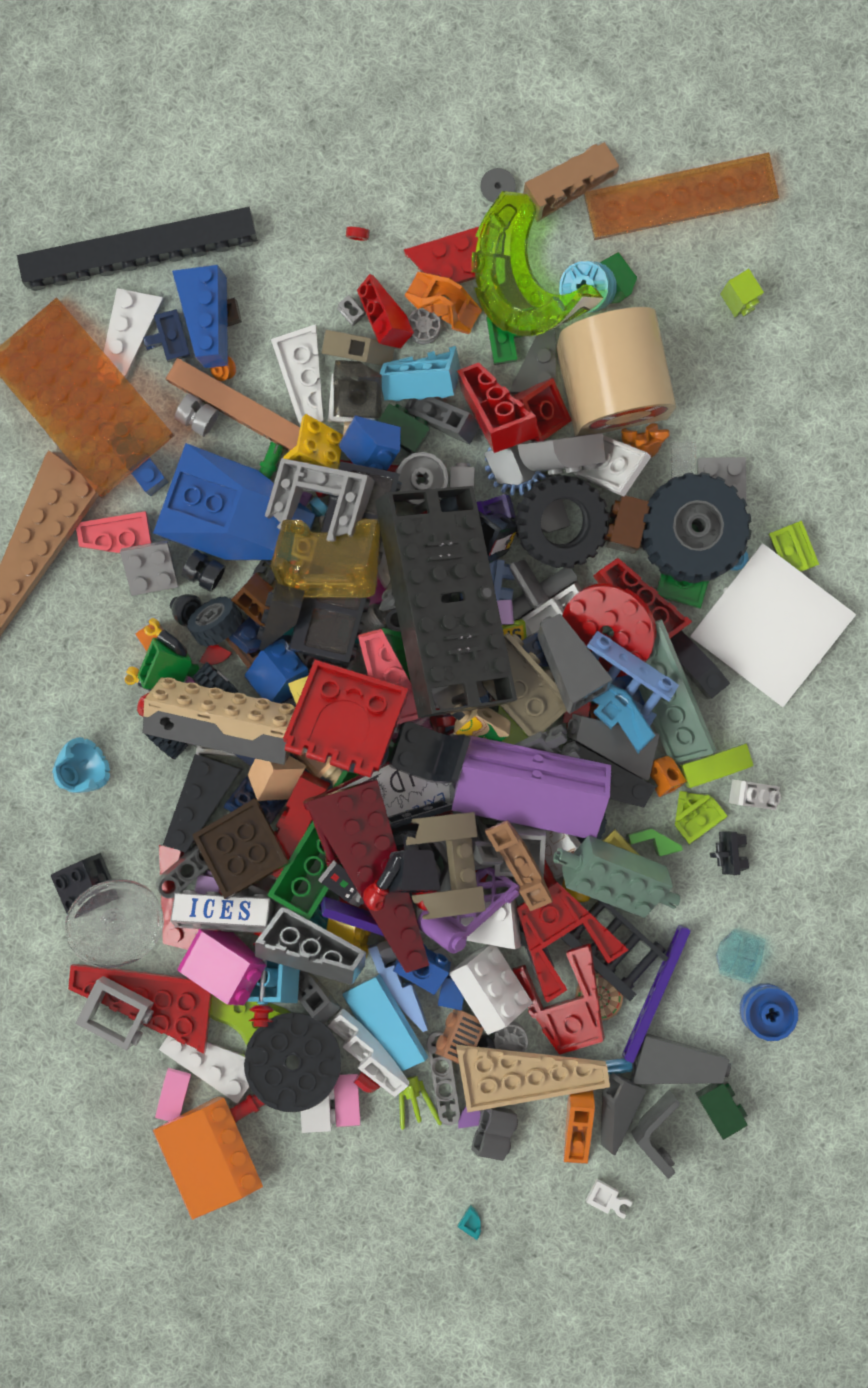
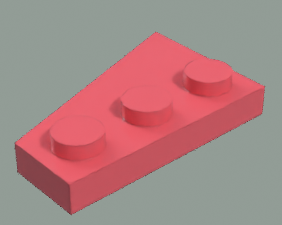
(115, 532)

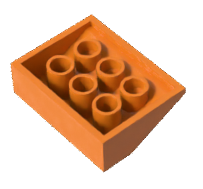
(207, 1157)

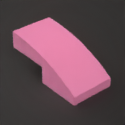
(173, 1094)
(347, 1101)

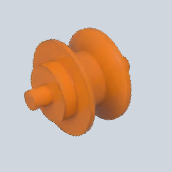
(224, 372)

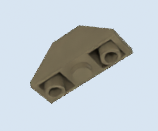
(356, 348)

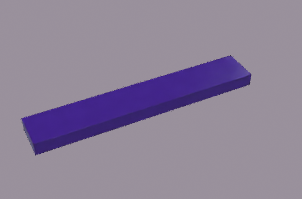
(655, 993)

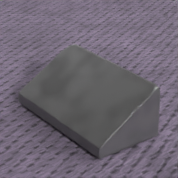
(528, 583)

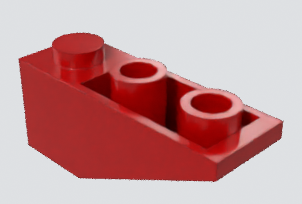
(385, 315)

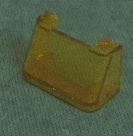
(325, 567)

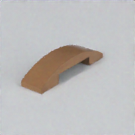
(521, 864)

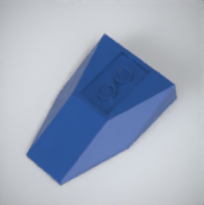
(221, 508)

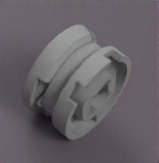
(425, 326)
(511, 1038)

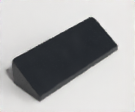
(404, 819)

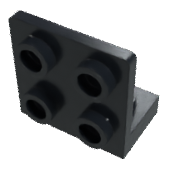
(78, 877)

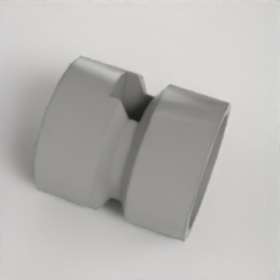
(195, 414)

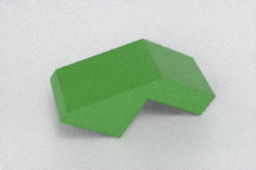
(662, 844)

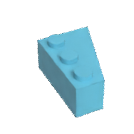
(421, 377)

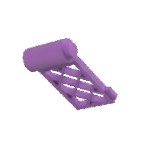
(450, 932)

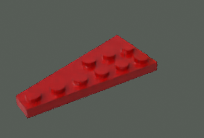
(178, 1007)

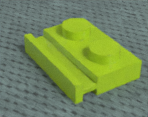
(794, 546)

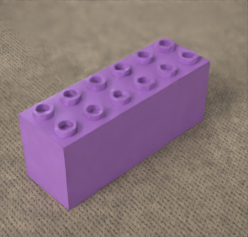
(533, 787)

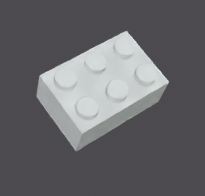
(490, 988)

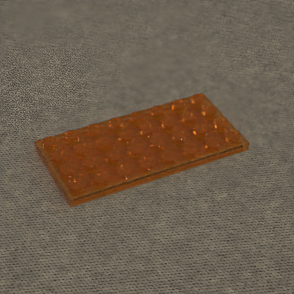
(80, 398)

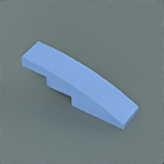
(403, 994)

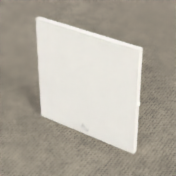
(772, 625)

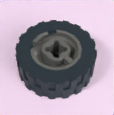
(214, 621)

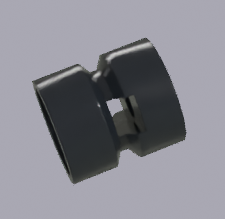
(210, 575)

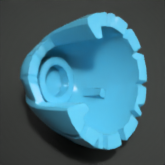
(81, 767)

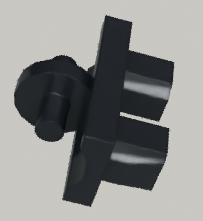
(728, 853)

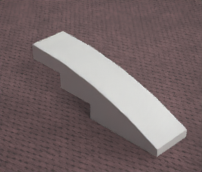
(366, 1048)

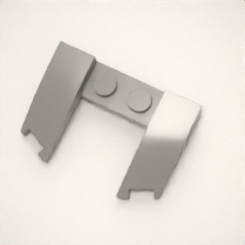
(296, 476)

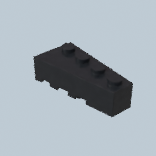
(623, 784)

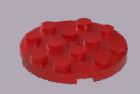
(617, 608)

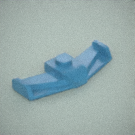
(618, 707)

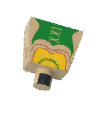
(481, 723)

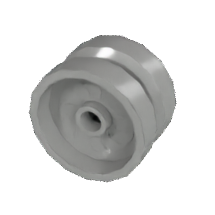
(422, 464)

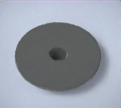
(495, 182)

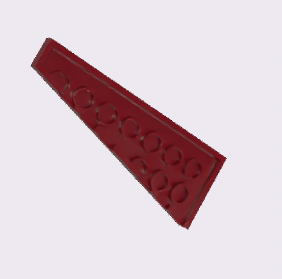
(363, 840)

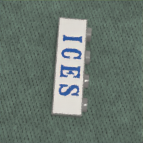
(217, 913)

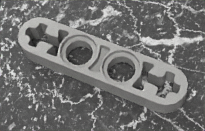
(441, 1078)

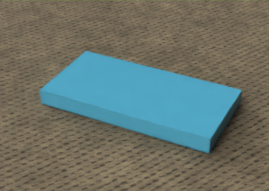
(383, 1018)

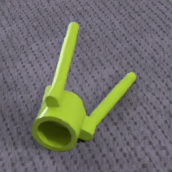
(412, 1092)

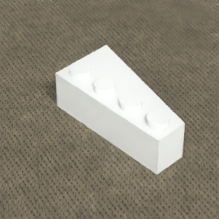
(498, 930)

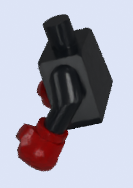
(405, 872)

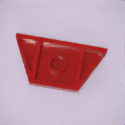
(447, 256)

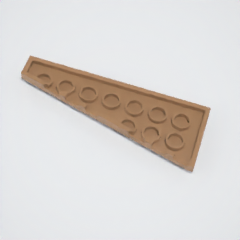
(46, 523)

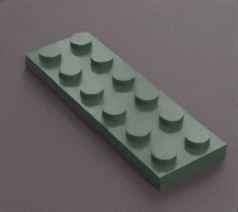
(680, 719)

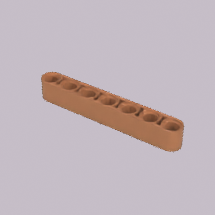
(233, 404)

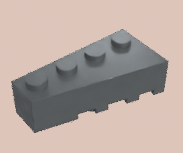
(309, 948)

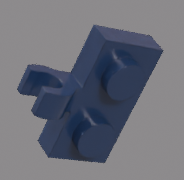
(169, 336)

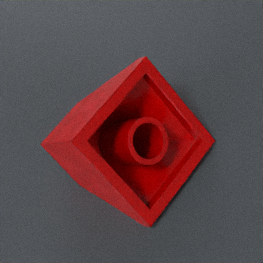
(548, 407)

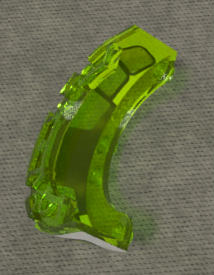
(505, 278)

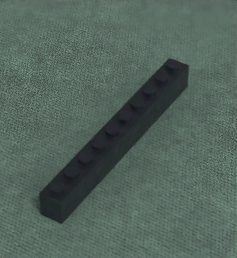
(137, 248)

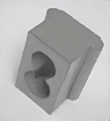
(346, 312)

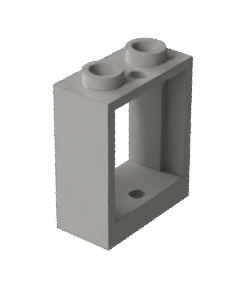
(93, 1002)

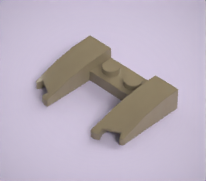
(464, 893)

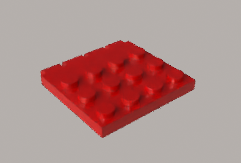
(345, 718)

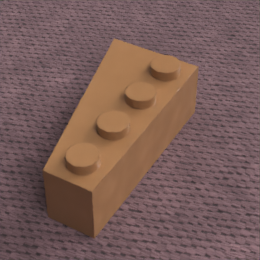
(571, 179)

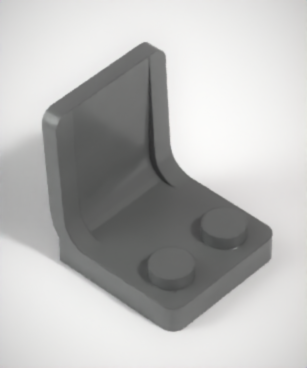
(648, 1124)

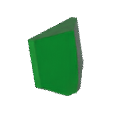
(623, 274)

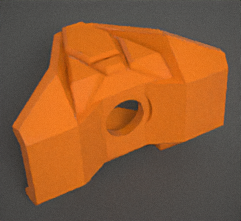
(428, 292)

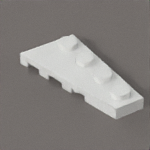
(301, 371)
(217, 1067)

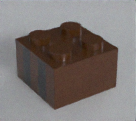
(627, 524)

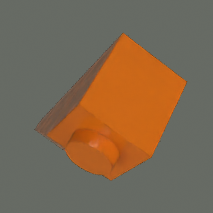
(579, 1127)

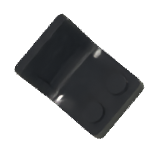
(429, 753)

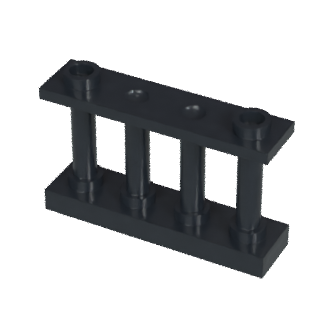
(606, 969)

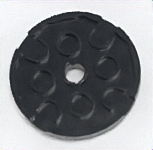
(317, 1069)

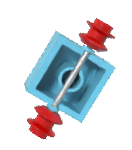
(276, 985)

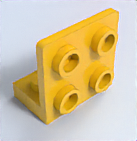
(316, 444)

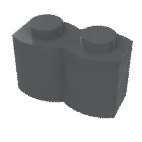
(494, 1133)

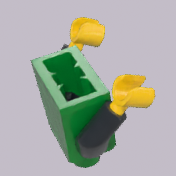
(164, 659)

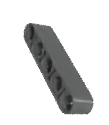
(182, 881)

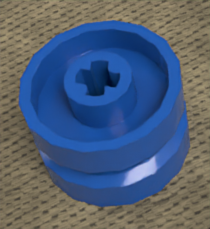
(778, 1022)

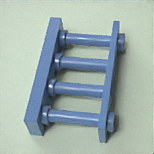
(636, 668)

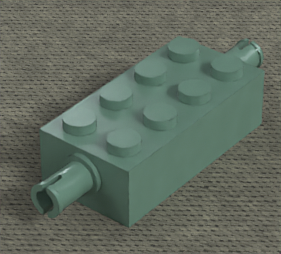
(616, 877)

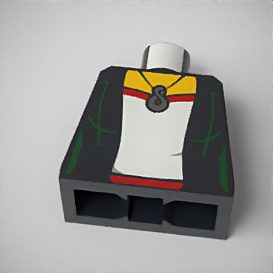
(498, 534)

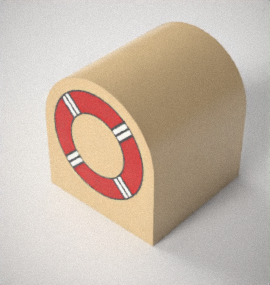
(615, 371)

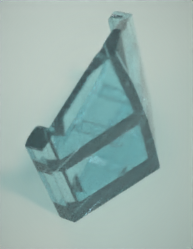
(740, 955)

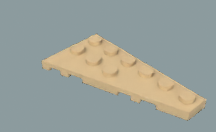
(513, 1077)

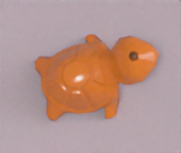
(647, 441)

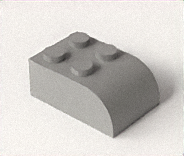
(564, 454)

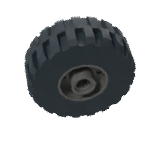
(720, 522)

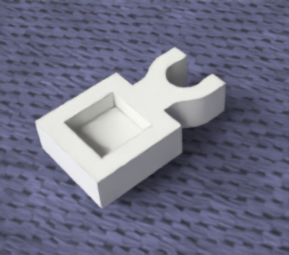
(605, 1198)

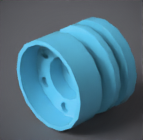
(592, 274)

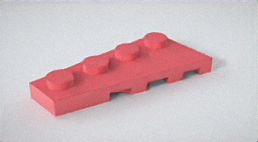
(384, 665)

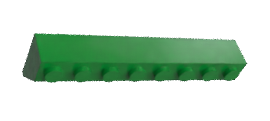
(298, 881)

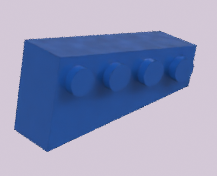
(205, 311)

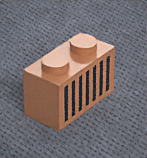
(459, 1030)

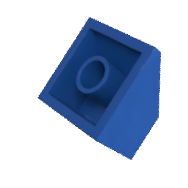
(371, 443)
(274, 670)

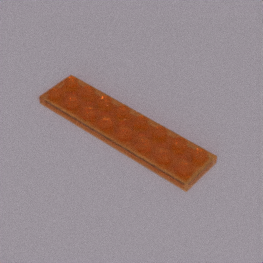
(681, 196)

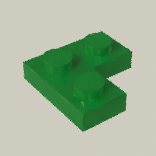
(501, 344)

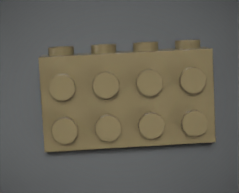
(537, 694)

